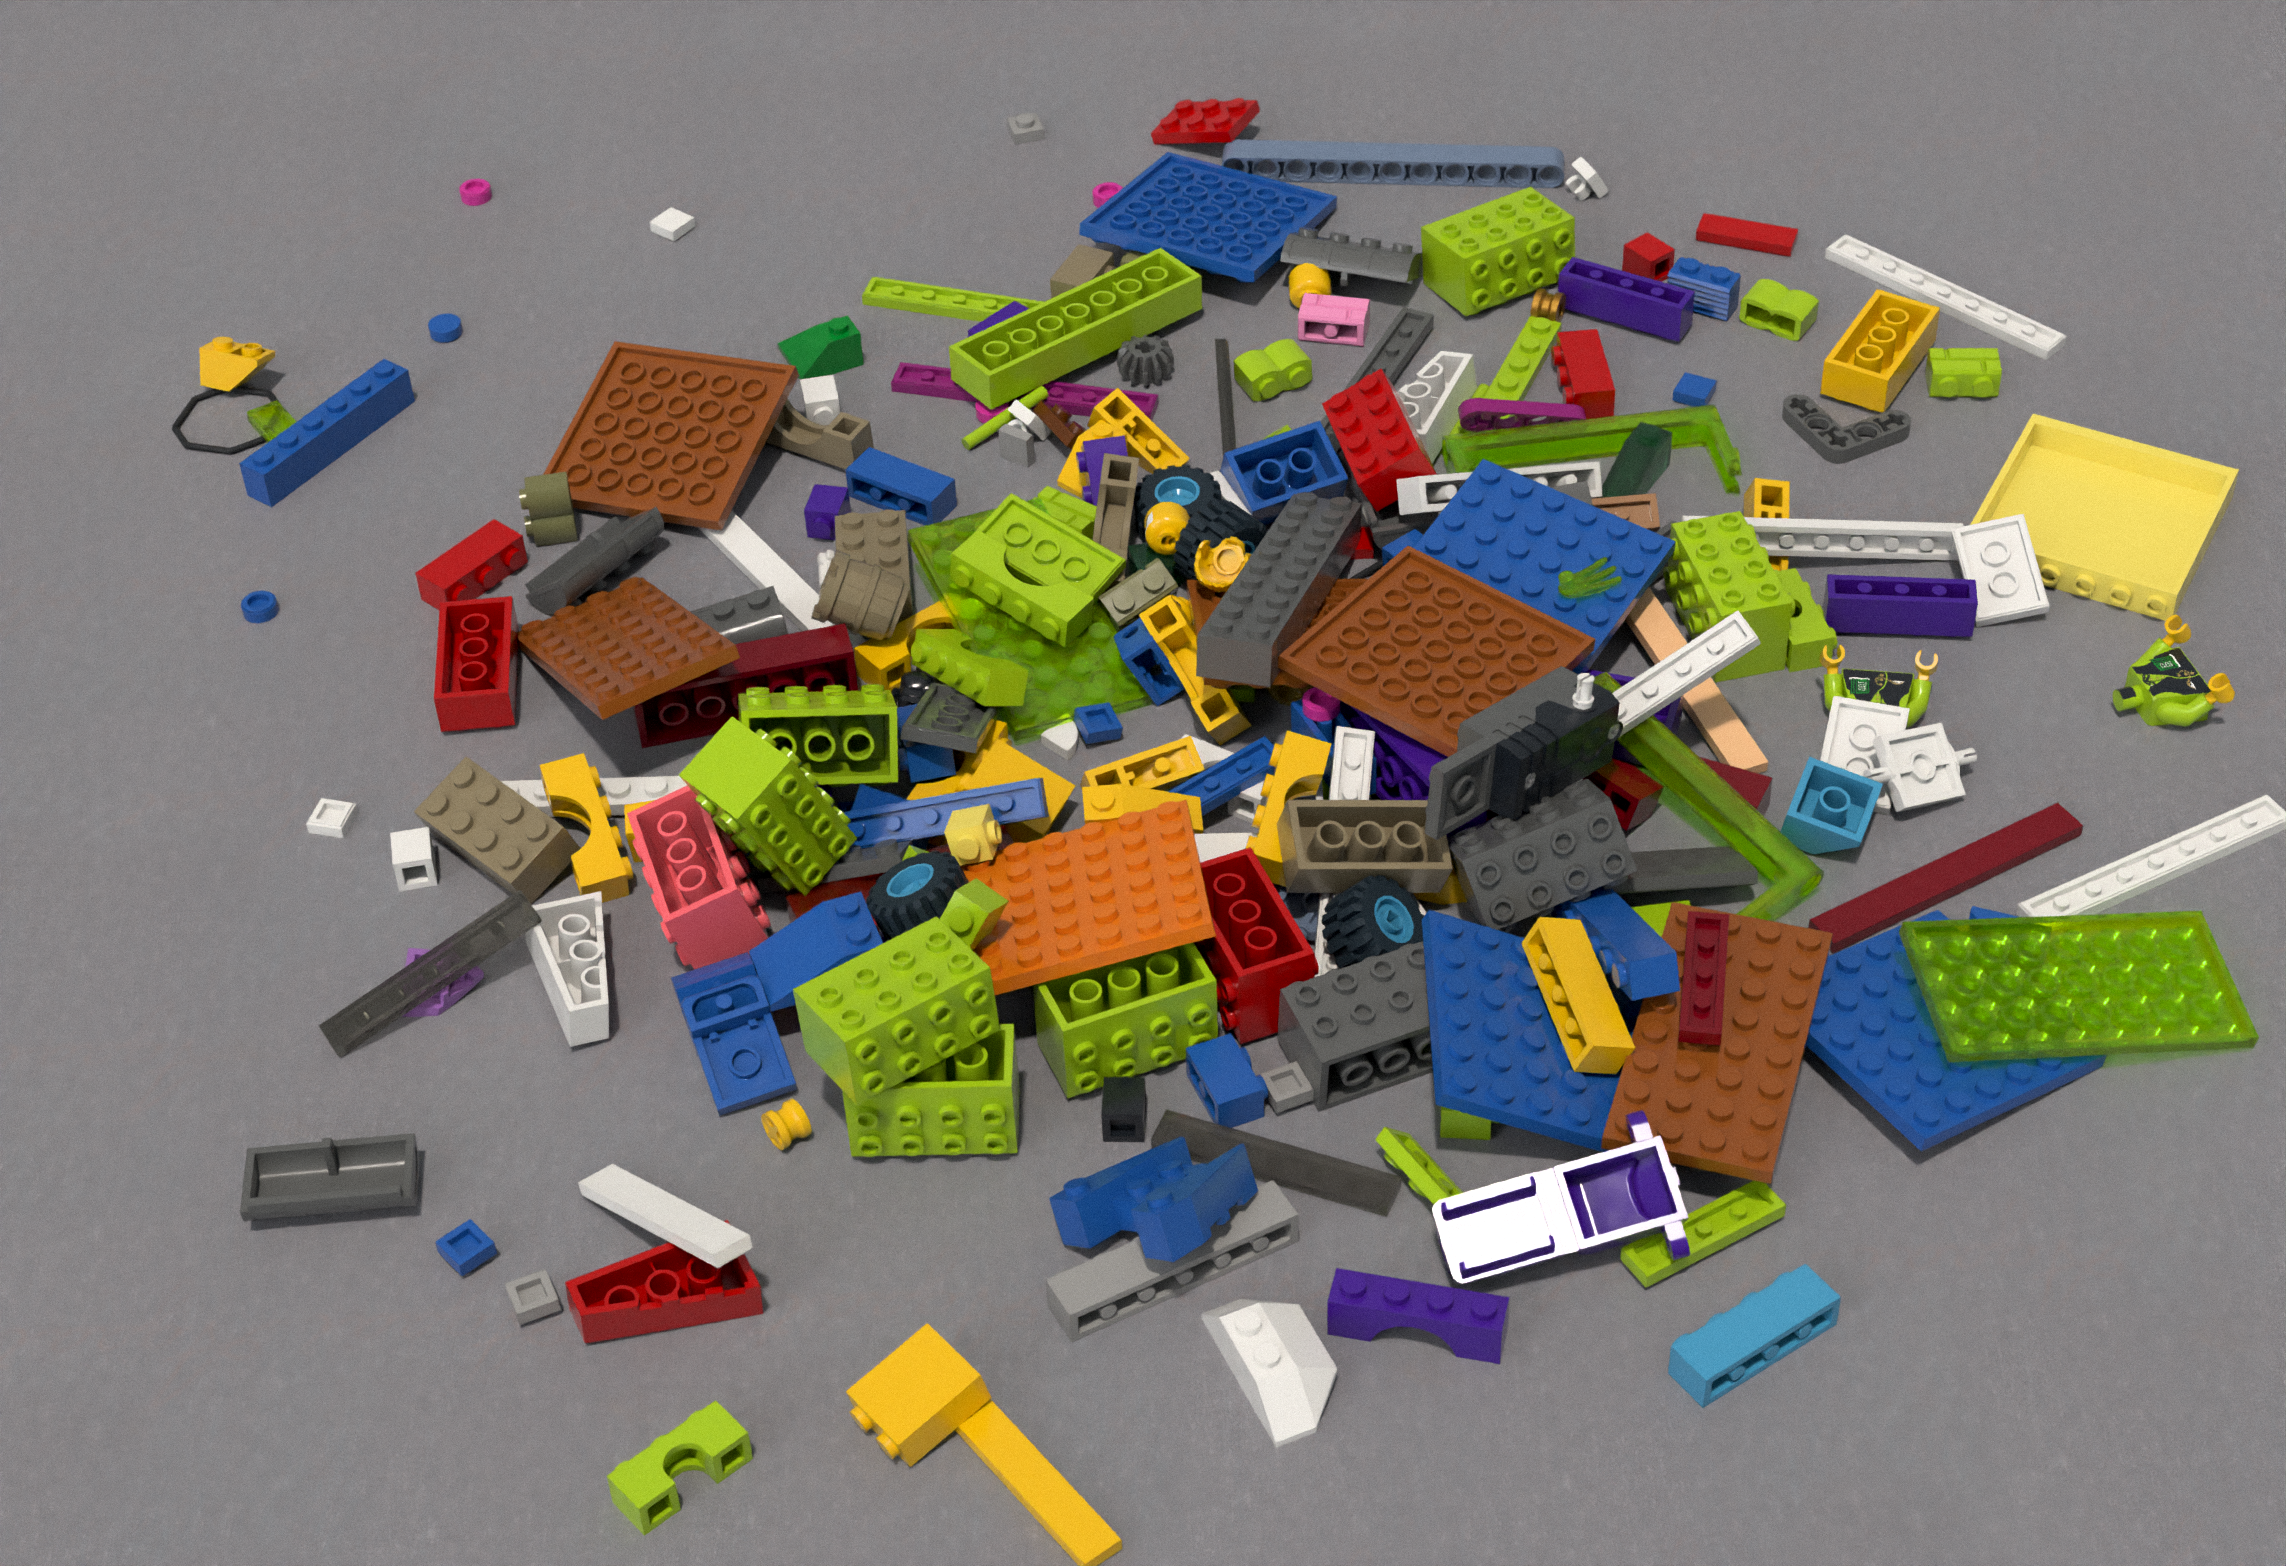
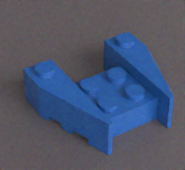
(1157, 1197)

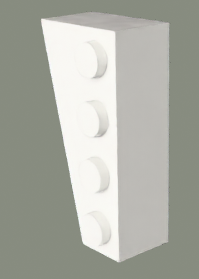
(1437, 395)
(572, 964)

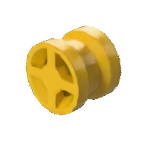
(786, 1124)

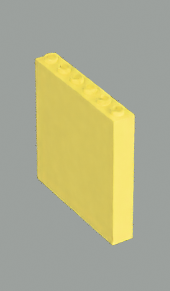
(2111, 513)

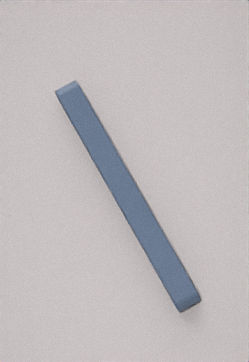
(1407, 162)

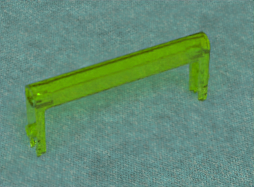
(1592, 440)
(1725, 812)

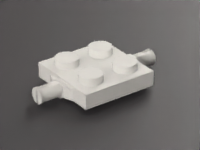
(1919, 767)

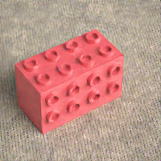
(697, 880)

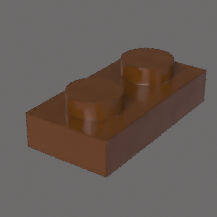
(1058, 422)

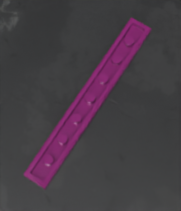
(1075, 398)

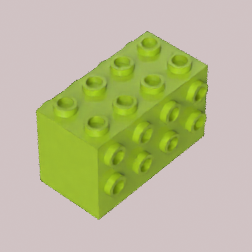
(1497, 250)
(1726, 570)
(833, 732)
(769, 806)
(896, 1010)
(1125, 1017)
(947, 1109)

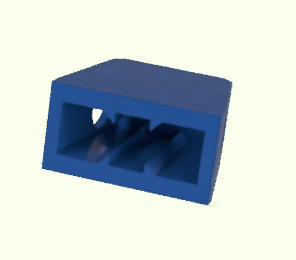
(1140, 654)

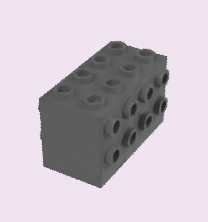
(1541, 857)
(1359, 1026)

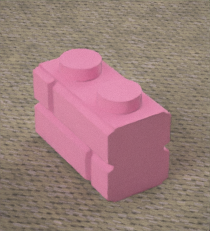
(1333, 319)

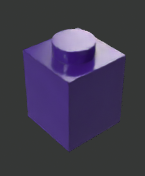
(822, 507)

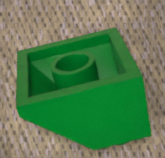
(824, 348)

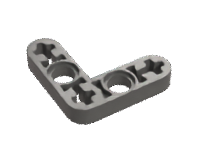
(1843, 444)

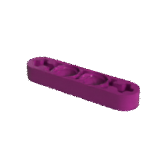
(1484, 413)

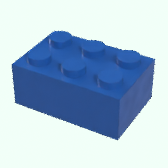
(1284, 465)

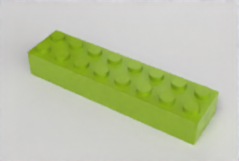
(1075, 328)

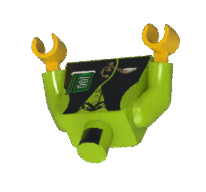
(2167, 685)
(1879, 686)

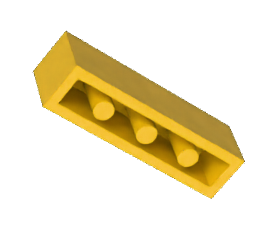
(1577, 995)

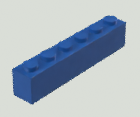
(327, 432)
(1625, 944)

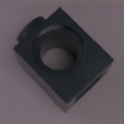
(1124, 1109)

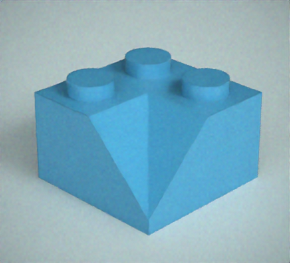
(1830, 808)

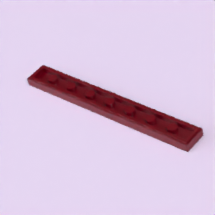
(1947, 876)

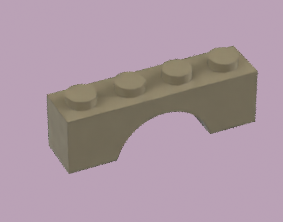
(834, 443)
(1115, 505)

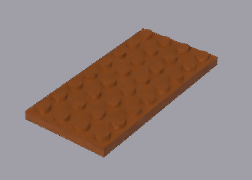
(624, 646)
(1730, 1101)

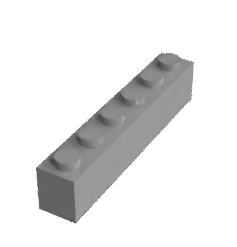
(1127, 1283)

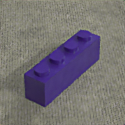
(1627, 299)
(1900, 605)

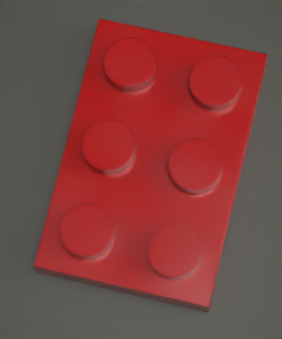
(1205, 121)

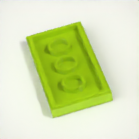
(1049, 551)

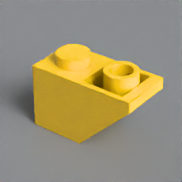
(231, 364)

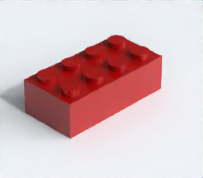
(1377, 437)
(476, 664)

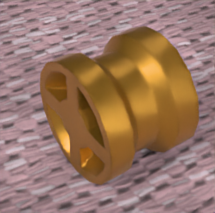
(1548, 305)

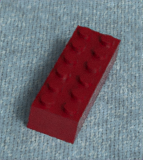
(707, 702)

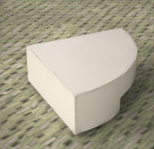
(1061, 739)

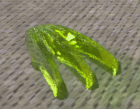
(1586, 583)

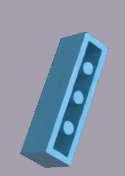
(1753, 1335)

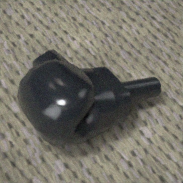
(913, 687)

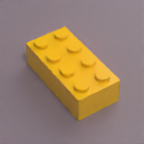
(1880, 351)

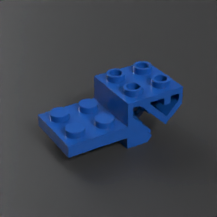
(734, 1033)

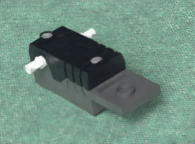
(1524, 750)

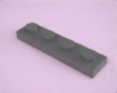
(852, 864)

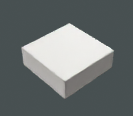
(672, 224)
(332, 818)

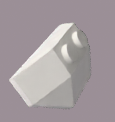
(1275, 1363)

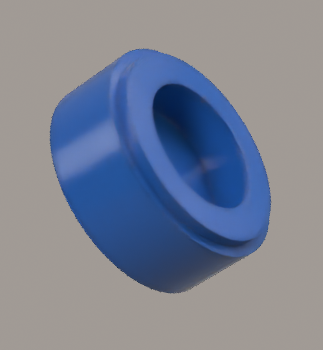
(445, 327)
(259, 606)

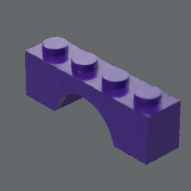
(1465, 1319)

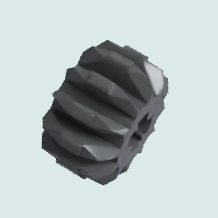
(1145, 360)

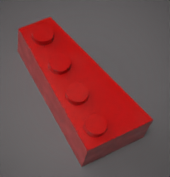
(661, 1293)

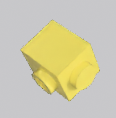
(973, 834)

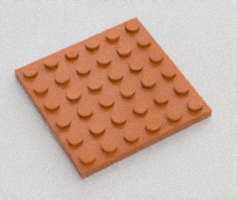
(1094, 897)

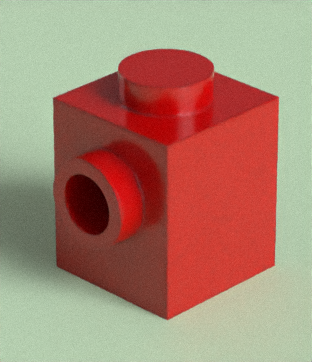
(1648, 257)

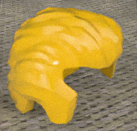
(1220, 565)

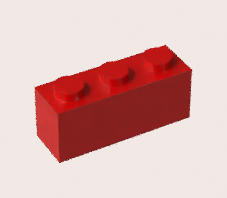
(1584, 372)
(472, 565)

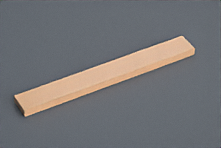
(1704, 702)

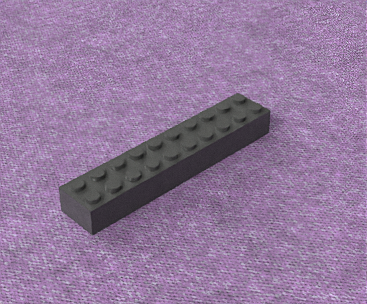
(1279, 589)

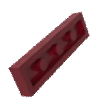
(1704, 978)

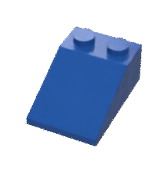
(812, 946)

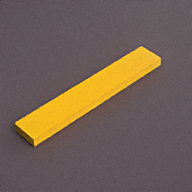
(1039, 1486)

